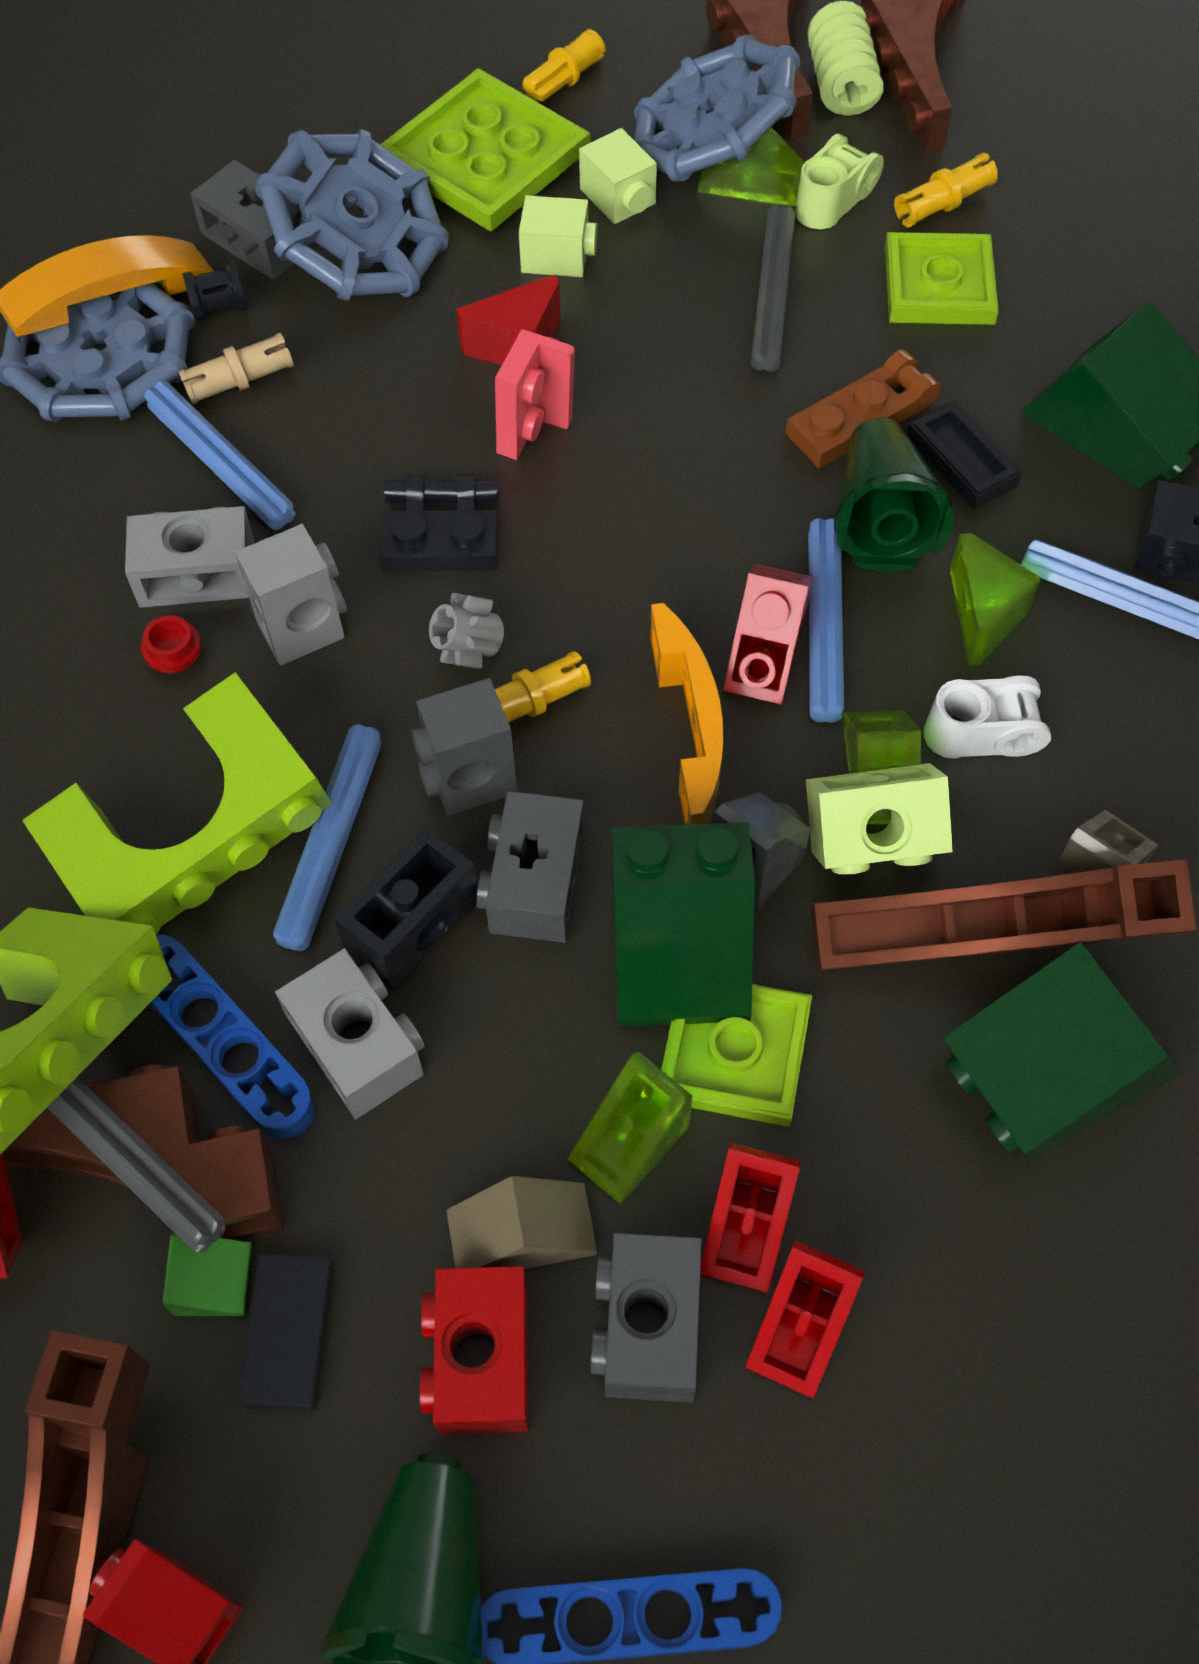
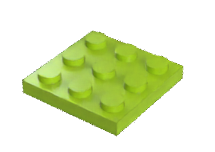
(487, 148)

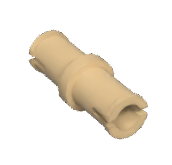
(236, 368)

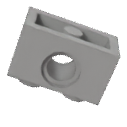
(186, 556)
(293, 593)
(363, 1068)

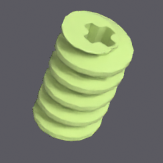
(844, 59)

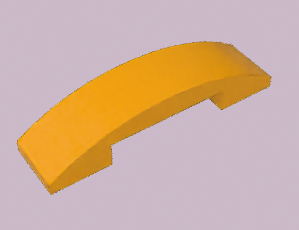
(100, 268)
(682, 662)

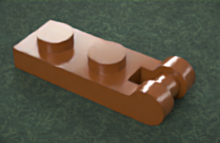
(826, 426)

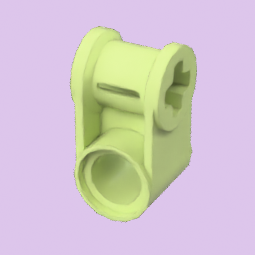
(835, 182)

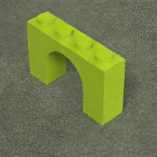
(263, 802)
(90, 985)

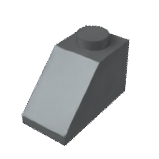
(776, 839)

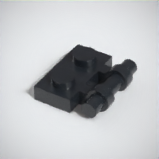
(439, 538)

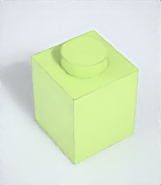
(617, 176)
(556, 236)

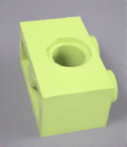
(844, 803)

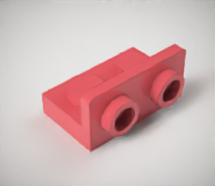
(532, 389)

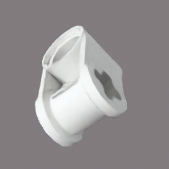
(995, 718)

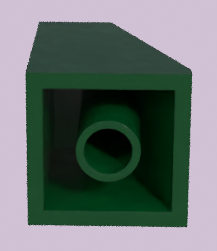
(1128, 400)
(682, 922)
(1056, 1055)

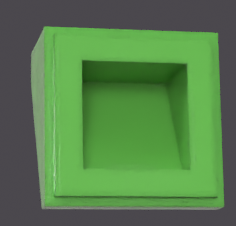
(209, 1280)

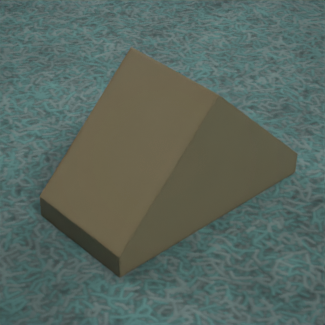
(1104, 844)
(522, 1224)

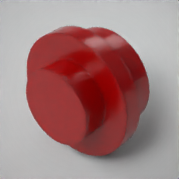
(170, 644)

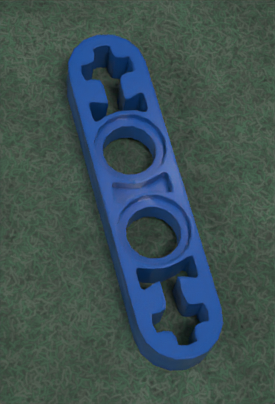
(224, 1031)
(627, 1605)

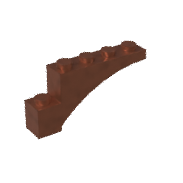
(769, 25)
(905, 53)
(1006, 916)
(158, 1104)
(75, 1494)

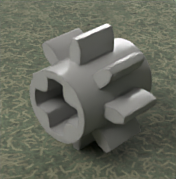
(466, 630)

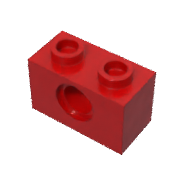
(487, 1396)

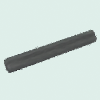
(773, 289)
(138, 1166)

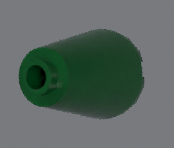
(889, 501)
(417, 1576)

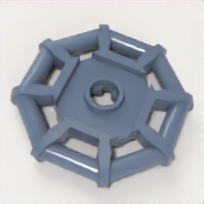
(710, 103)
(370, 180)
(118, 371)

